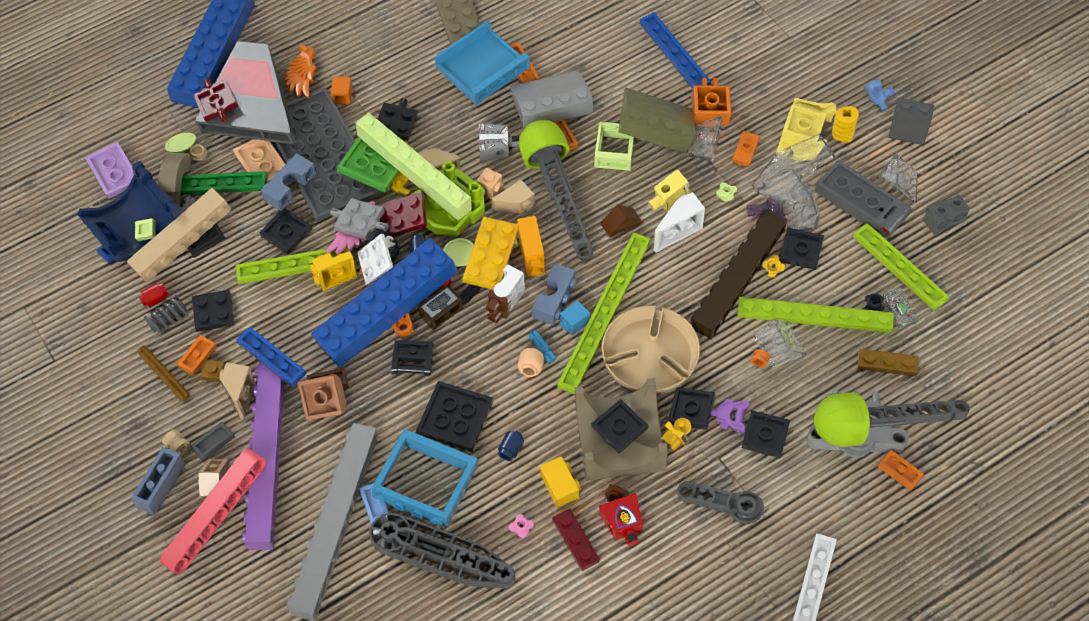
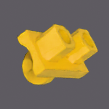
(676, 434)

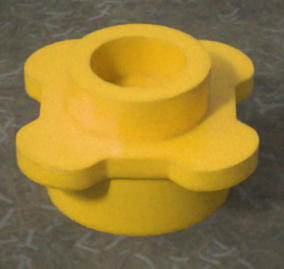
(768, 266)

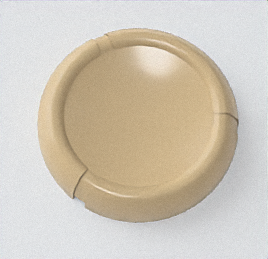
(650, 345)

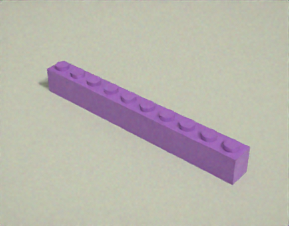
(265, 442)

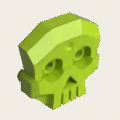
(441, 221)

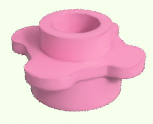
(521, 531)

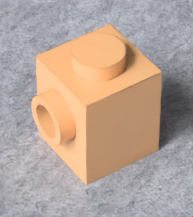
(491, 182)

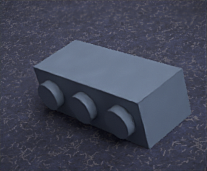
(158, 481)

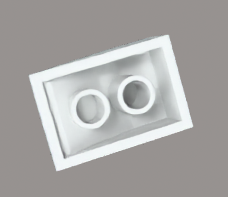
(680, 222)

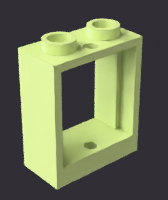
(608, 159)

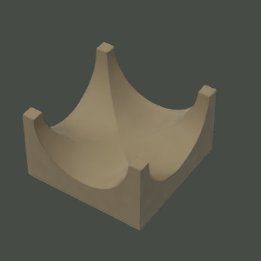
(642, 456)

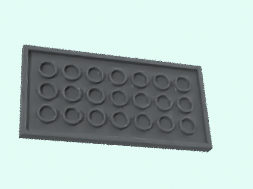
(324, 141)

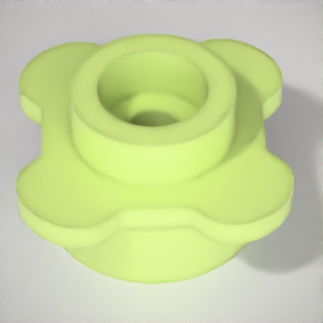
(726, 196)

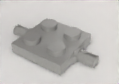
(359, 219)

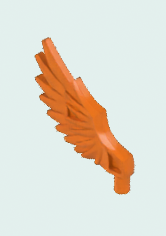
(301, 71)

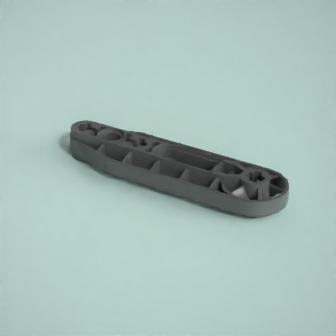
(452, 556)

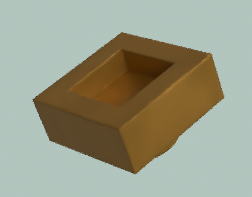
(211, 370)

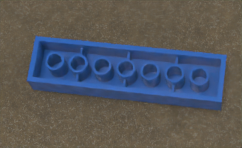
(209, 48)
(384, 302)

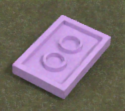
(111, 169)

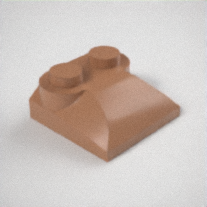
(322, 397)

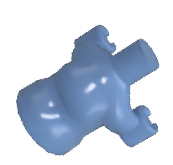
(877, 94)

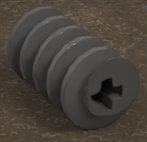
(167, 315)

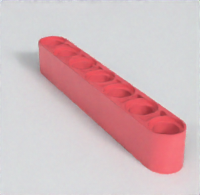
(213, 511)

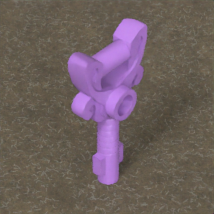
(724, 412)

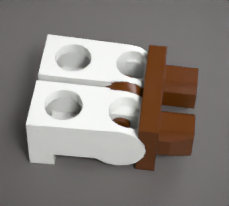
(505, 294)

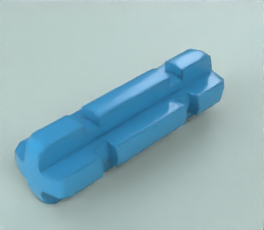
(542, 346)

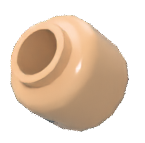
(530, 362)

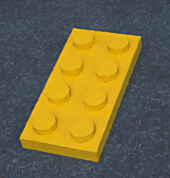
(490, 253)

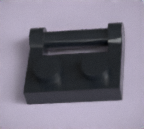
(412, 352)

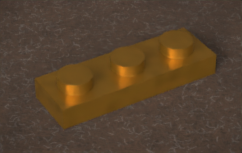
(888, 362)

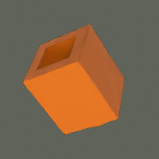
(341, 90)

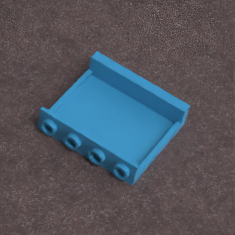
(481, 63)

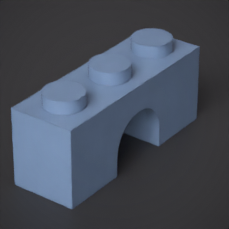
(296, 170)
(549, 307)

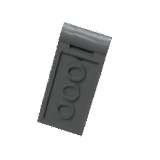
(862, 199)

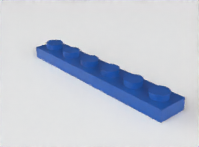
(673, 50)

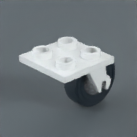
(378, 255)

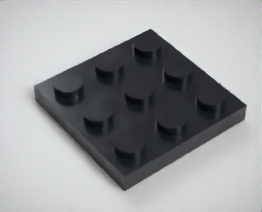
(454, 416)

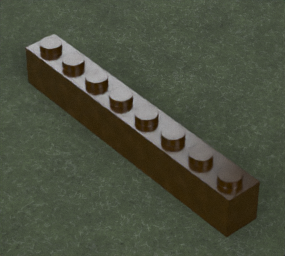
(738, 275)

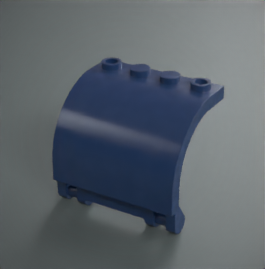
(116, 221)

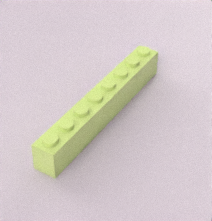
(413, 166)

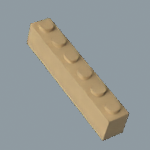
(179, 235)

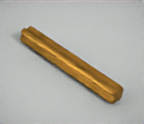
(163, 373)

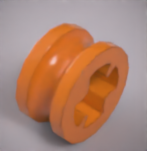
(760, 358)

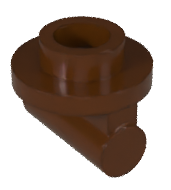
(615, 492)

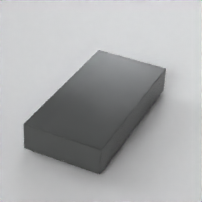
(212, 441)

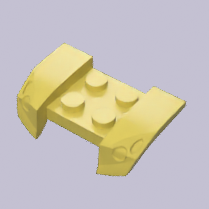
(805, 121)

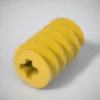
(845, 124)

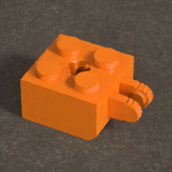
(711, 102)

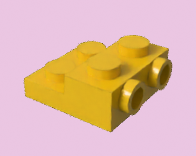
(333, 271)

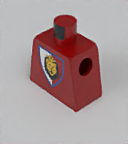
(623, 518)

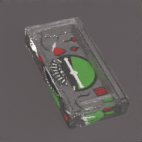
(900, 306)

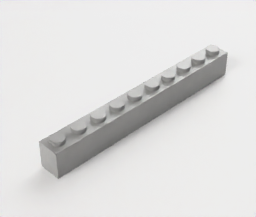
(333, 522)

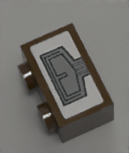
(440, 307)

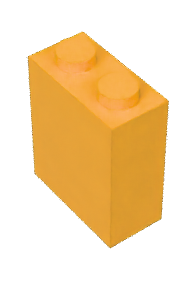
(531, 246)

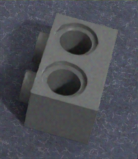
(946, 214)

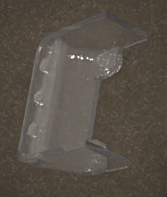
(784, 172)

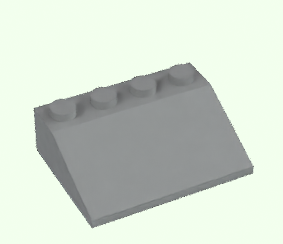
(552, 98)

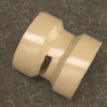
(175, 442)

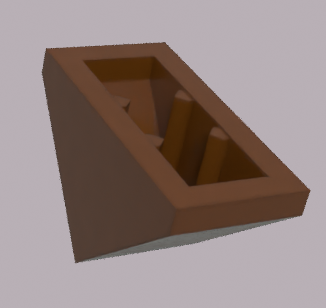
(620, 220)

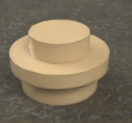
(198, 152)

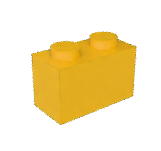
(559, 481)

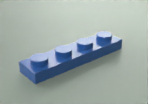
(271, 356)

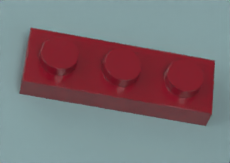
(576, 539)

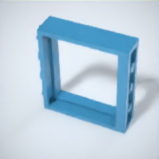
(438, 452)

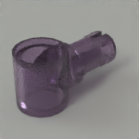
(760, 209)

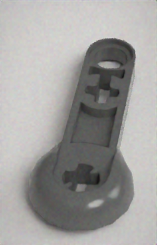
(725, 501)

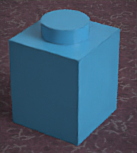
(574, 318)

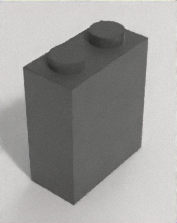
(911, 121)

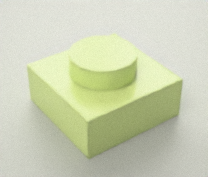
(145, 229)

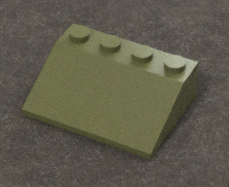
(656, 120)

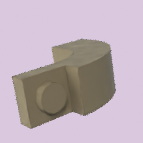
(172, 172)

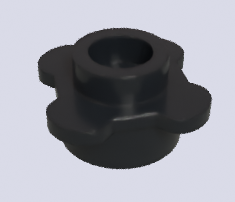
(874, 298)

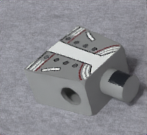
(495, 142)

